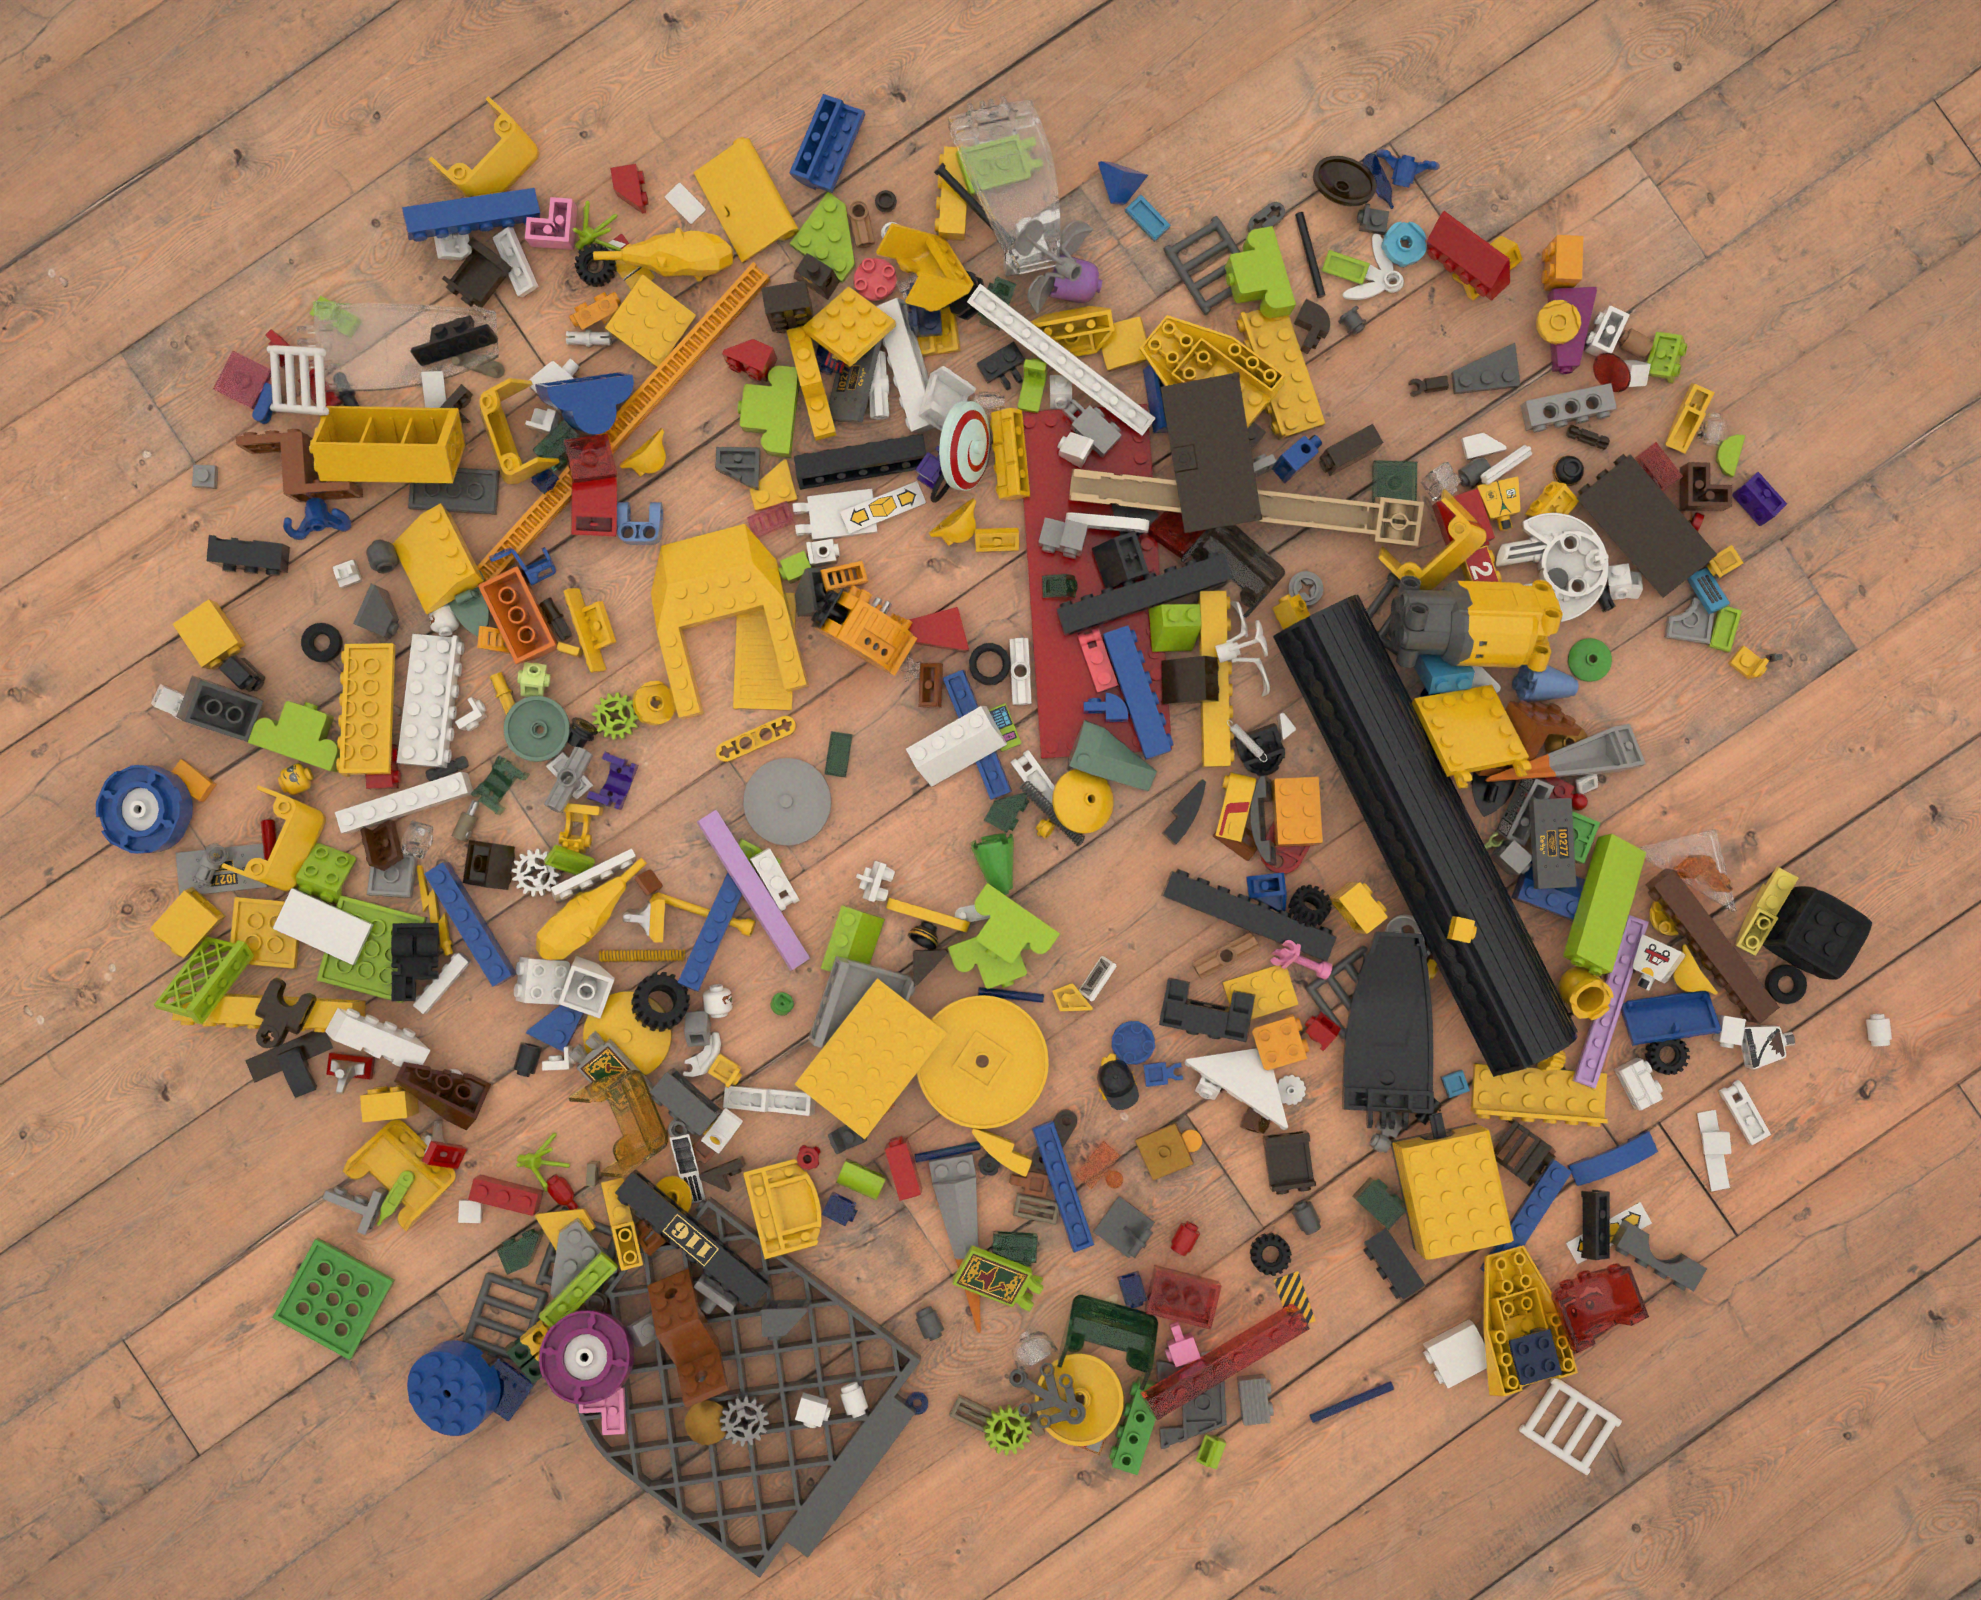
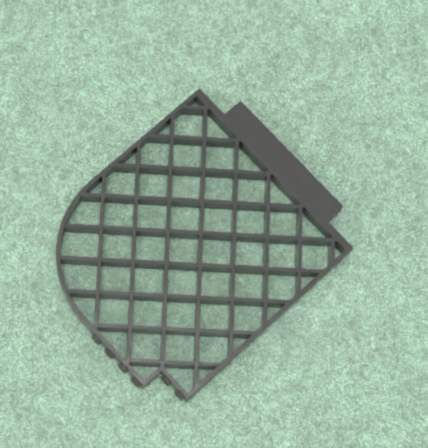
(845, 1470)

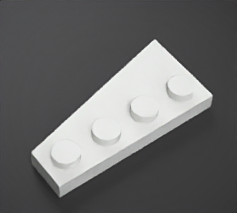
(591, 876)

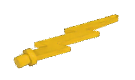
(430, 900)

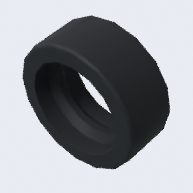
(987, 647)

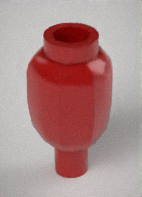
(561, 1191)

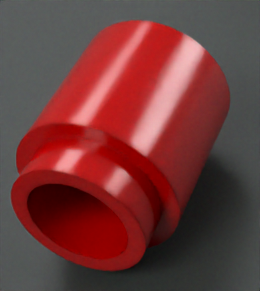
(1185, 1238)

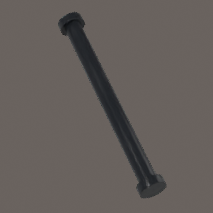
(961, 191)

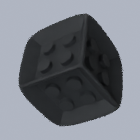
(1818, 933)

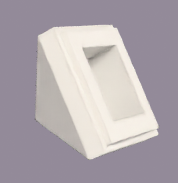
(1586, 783)

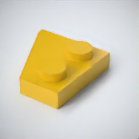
(774, 488)

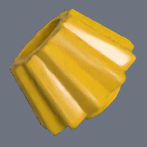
(1553, 1063)

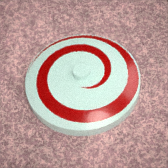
(965, 445)

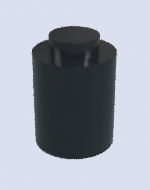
(527, 1059)

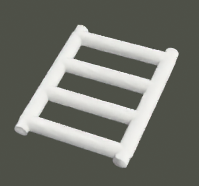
(303, 353)
(1593, 1409)

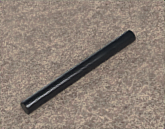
(1310, 255)

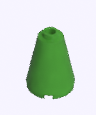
(996, 860)

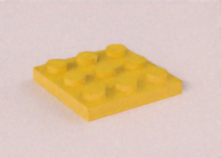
(650, 321)
(849, 326)
(254, 925)

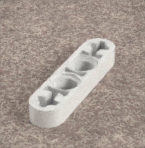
(1110, 522)

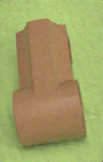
(861, 225)

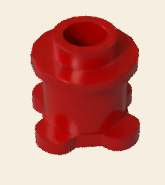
(813, 1152)

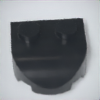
(1270, 742)

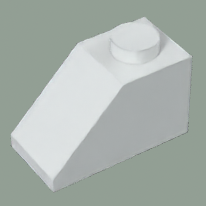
(1075, 448)

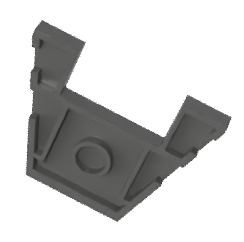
(1198, 1415)

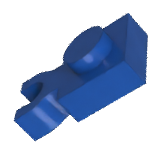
(1158, 1073)

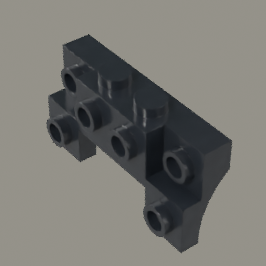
(1206, 1017)

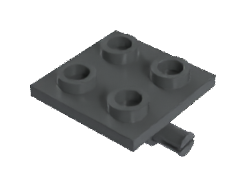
(1125, 1228)

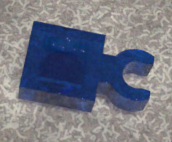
(545, 480)

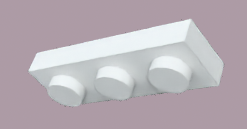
(513, 254)

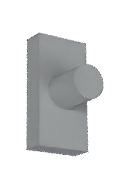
(714, 1295)

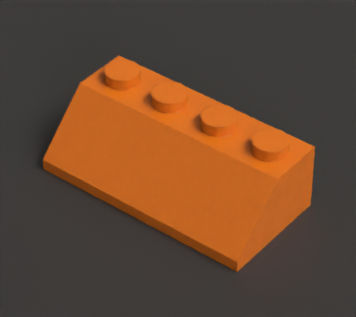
(518, 615)

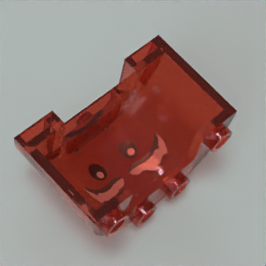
(1597, 1303)

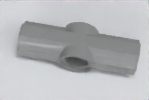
(574, 767)

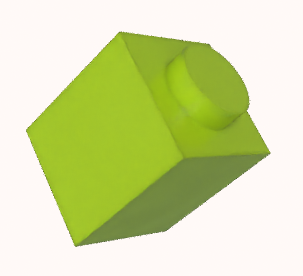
(794, 567)

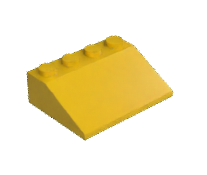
(437, 559)

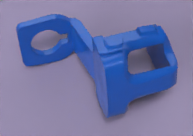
(532, 570)

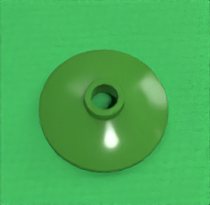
(1579, 659)

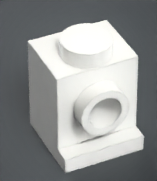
(816, 558)

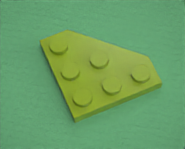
(827, 237)

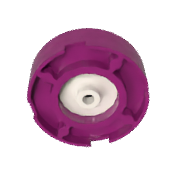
(564, 1360)

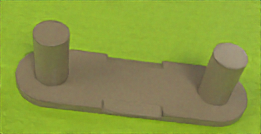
(492, 368)

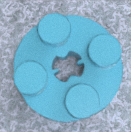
(1401, 255)

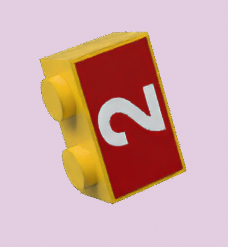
(1480, 566)

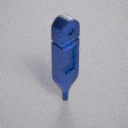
(1383, 188)

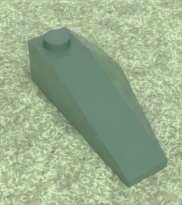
(1105, 756)

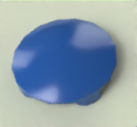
(1133, 1042)

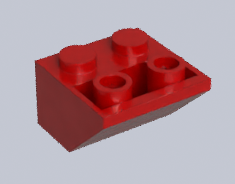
(752, 358)

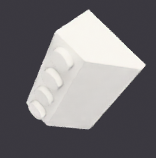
(956, 746)

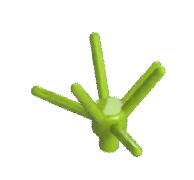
(589, 235)
(534, 1161)

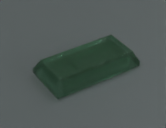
(838, 754)

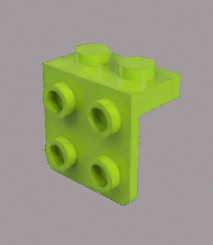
(325, 873)

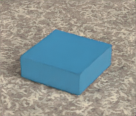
(1455, 1083)

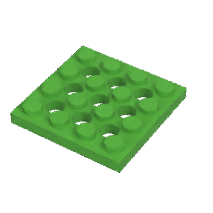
(299, 1291)

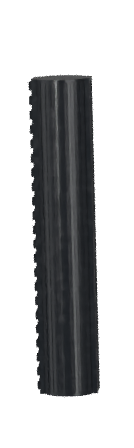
(1426, 836)

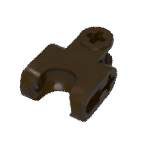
(279, 1016)

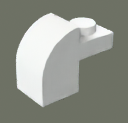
(168, 700)

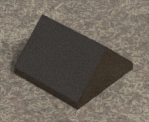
(925, 961)

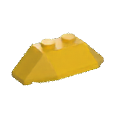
(1078, 329)

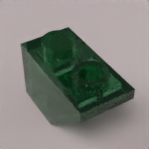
(1004, 812)
(520, 1252)

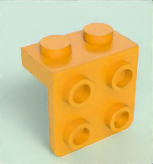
(1280, 1042)

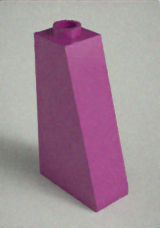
(1568, 356)

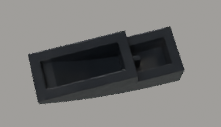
(1185, 812)

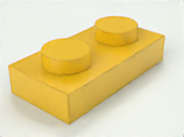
(997, 539)

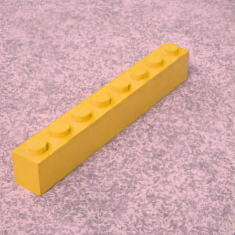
(1214, 715)

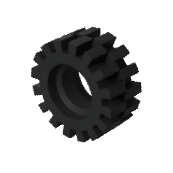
(594, 278)
(1305, 914)
(1673, 1066)
(1273, 1267)

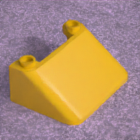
(398, 1150)

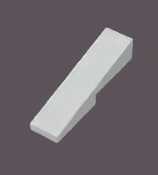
(769, 1100)

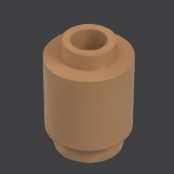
(1635, 343)

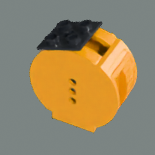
(865, 628)

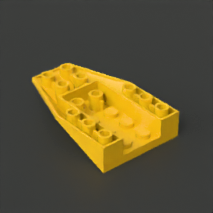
(1191, 352)
(1513, 1305)

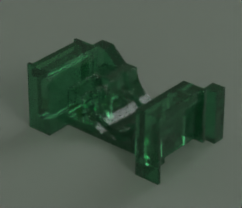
(498, 784)

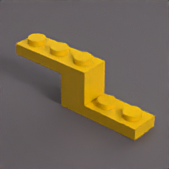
(811, 383)

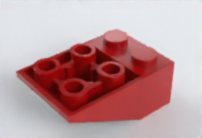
(594, 507)

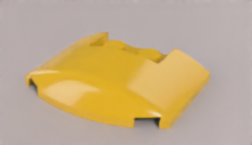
(783, 1208)

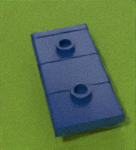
(1670, 1017)

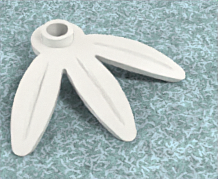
(1379, 278)

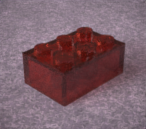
(1182, 1297)

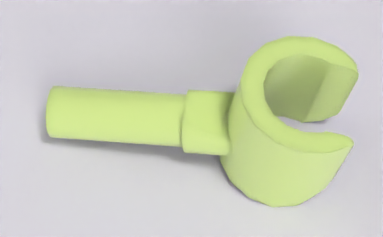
(1492, 843)

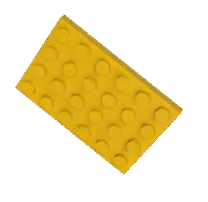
(871, 1058)

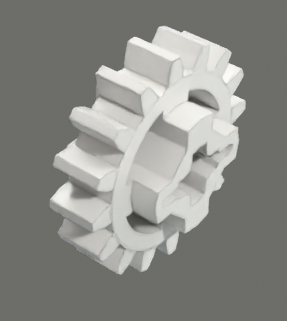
(539, 880)

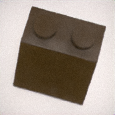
(488, 865)

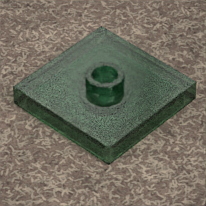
(1394, 480)

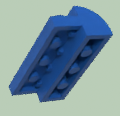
(827, 144)

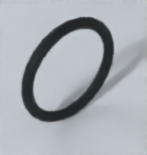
(934, 498)

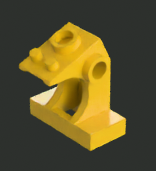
(581, 814)

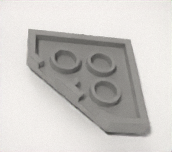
(574, 1252)

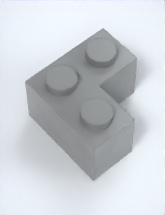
(1063, 537)

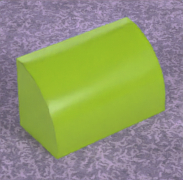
(861, 1179)

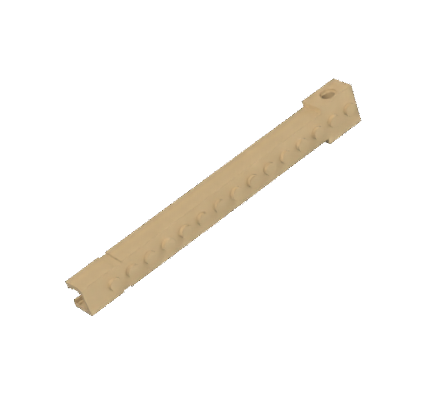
(1385, 519)

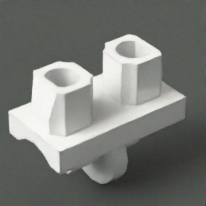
(871, 881)

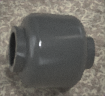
(382, 556)

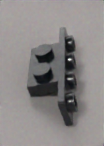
(453, 339)

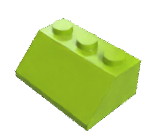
(853, 937)

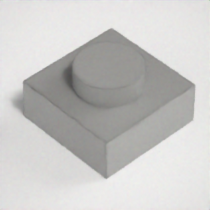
(205, 476)

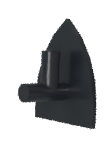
(1492, 794)

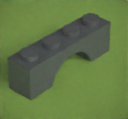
(1681, 1268)

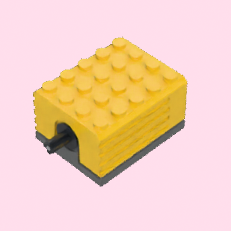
(1451, 1190)

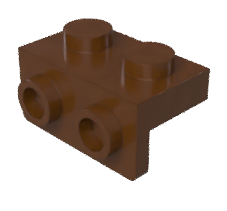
(382, 845)

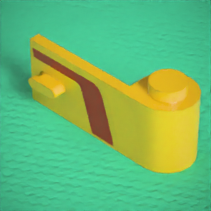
(1236, 805)

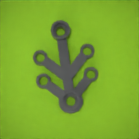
(1050, 1397)

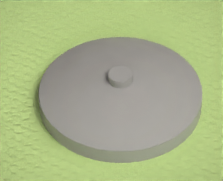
(787, 801)

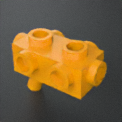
(601, 309)

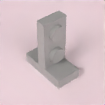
(359, 1204)

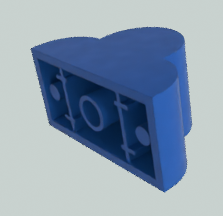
(588, 401)

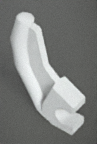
(703, 1061)

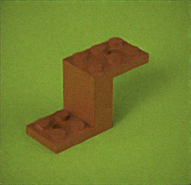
(298, 471)
(1533, 725)
(687, 1338)

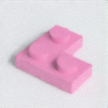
(612, 1412)

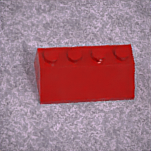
(1468, 256)

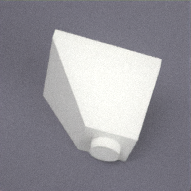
(586, 987)

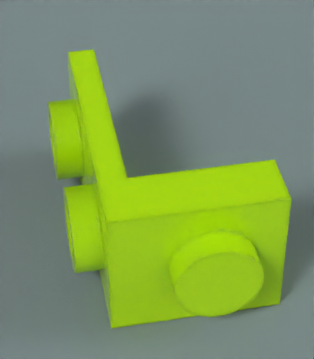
(1033, 385)

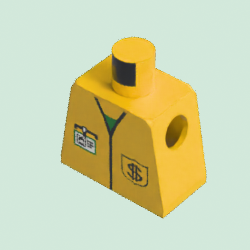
(1501, 501)

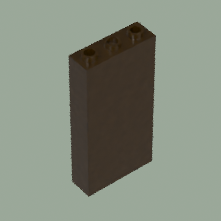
(1645, 525)

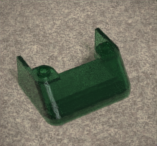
(1114, 1328)

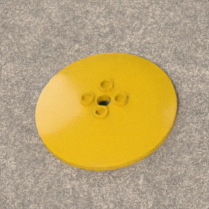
(1015, 1069)

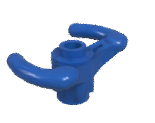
(1405, 168)
(317, 519)

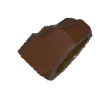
(1254, 1122)

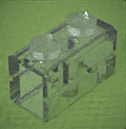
(1440, 479)

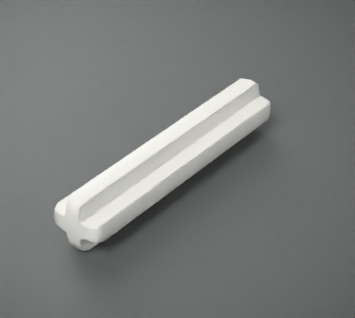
(1506, 465)

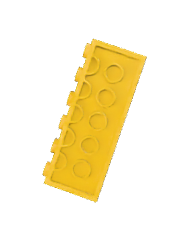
(1295, 404)
(366, 709)
(1537, 1095)

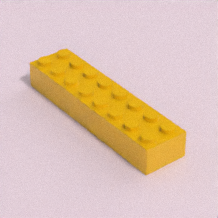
(240, 1010)

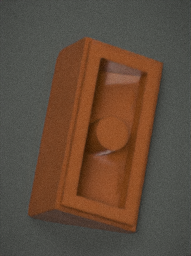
(1245, 848)

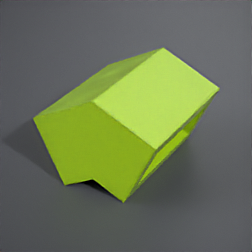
(1211, 1451)

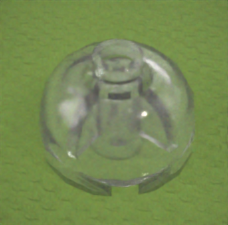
(1032, 1348)

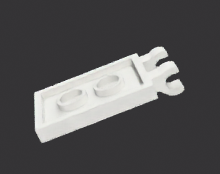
(826, 516)

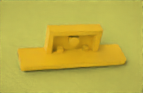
(591, 626)

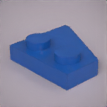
(557, 1027)

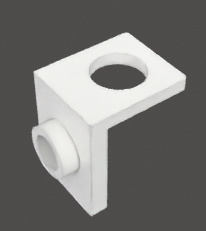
(723, 1130)

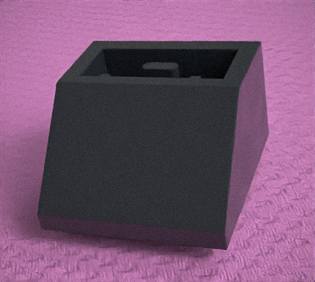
(1120, 560)

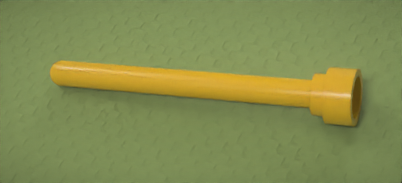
(745, 926)

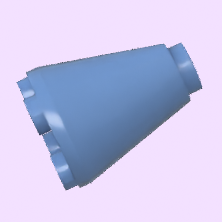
(1543, 685)

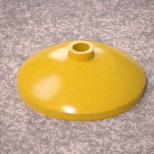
(1072, 802)

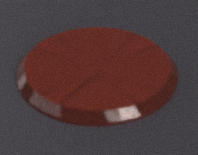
(1612, 369)

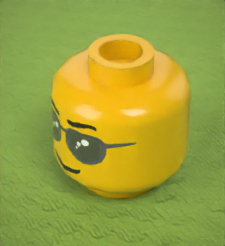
(295, 779)

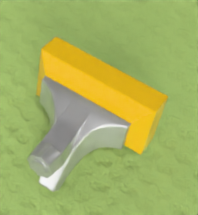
(649, 917)

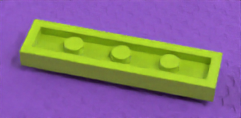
(579, 1289)

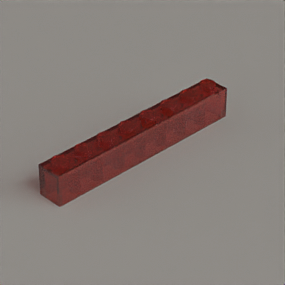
(1225, 1361)

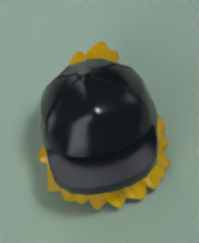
(1117, 1083)

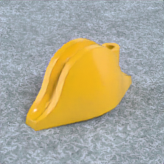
(648, 457)
(957, 526)
(1689, 976)

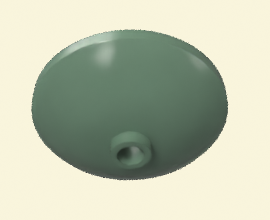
(522, 726)

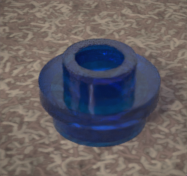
(922, 1397)

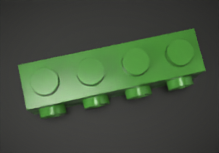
(1134, 1433)

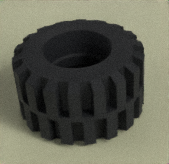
(651, 1017)

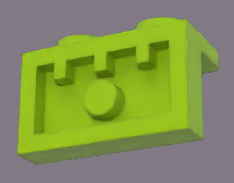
(1666, 355)

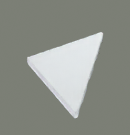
(1244, 1079)

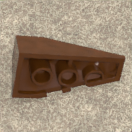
(448, 1094)

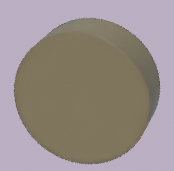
(1037, 1430)

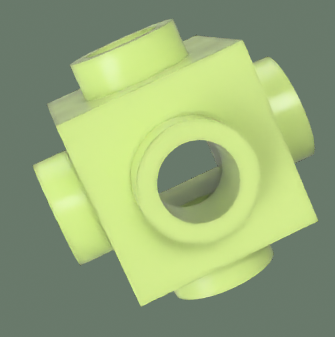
(533, 679)

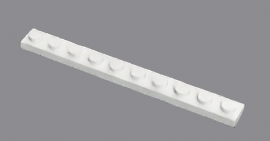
(1061, 359)

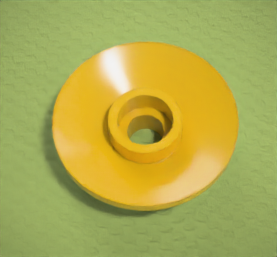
(677, 1186)

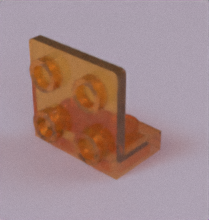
(1705, 866)

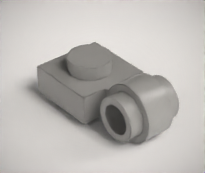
(1381, 1142)

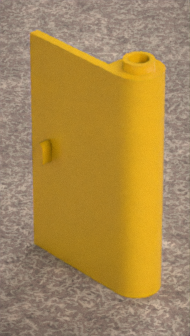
(745, 188)

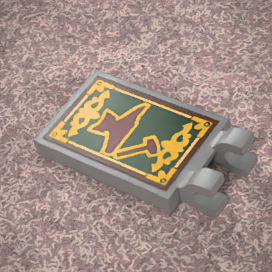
(603, 1060)

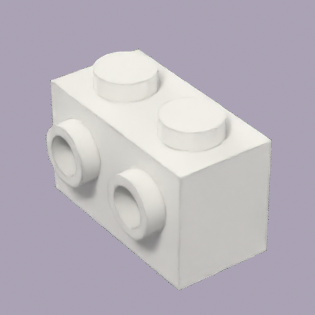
(1607, 331)

